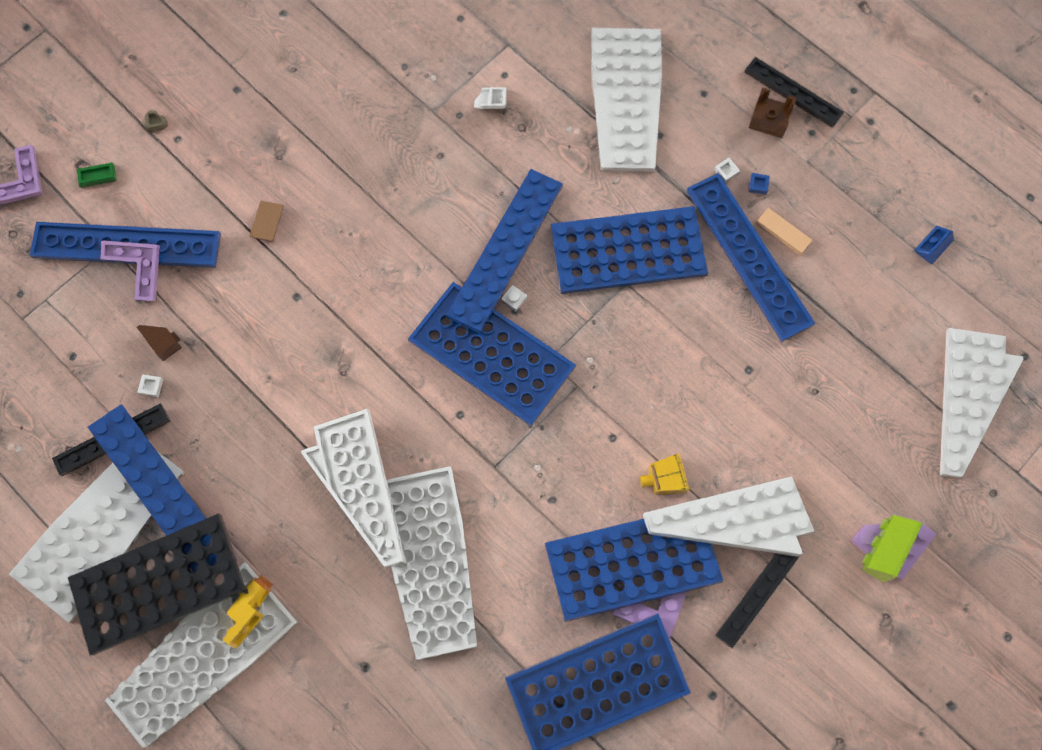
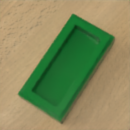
(96, 175)

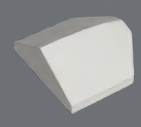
(492, 98)

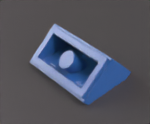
(935, 244)

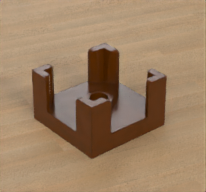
(771, 115)

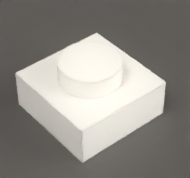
(727, 170)
(514, 298)
(150, 385)

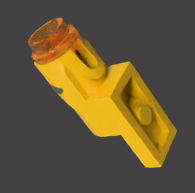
(245, 612)

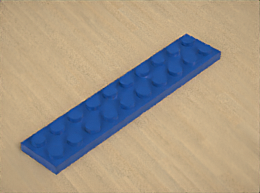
(84, 242)
(504, 251)
(750, 257)
(148, 475)

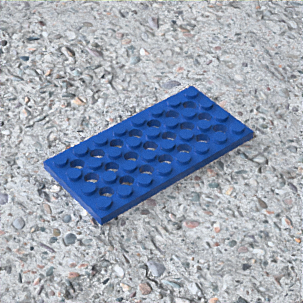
(632, 223)
(481, 380)
(631, 594)
(619, 711)

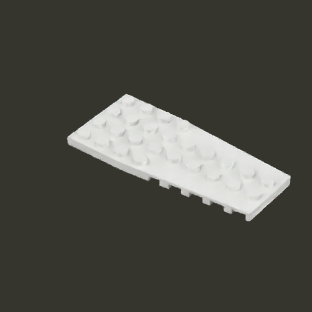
(627, 96)
(88, 532)
(436, 575)
(194, 665)

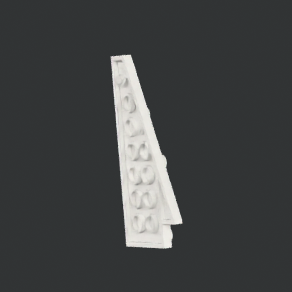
(974, 387)
(353, 473)
(752, 518)

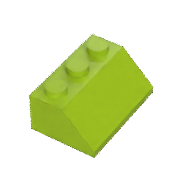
(891, 547)

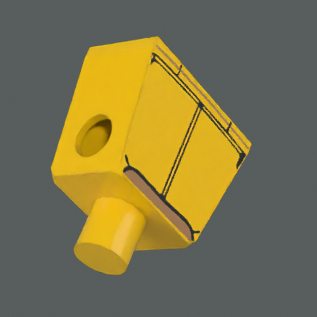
(666, 476)

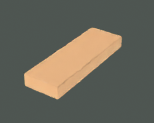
(784, 231)

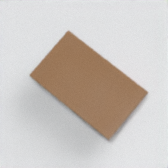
(266, 220)

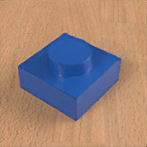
(759, 183)

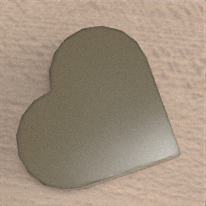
(154, 121)

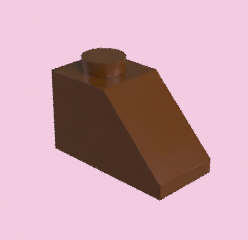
(161, 340)

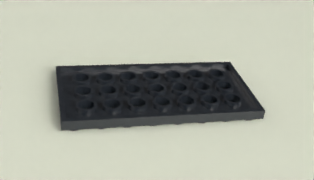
(174, 609)

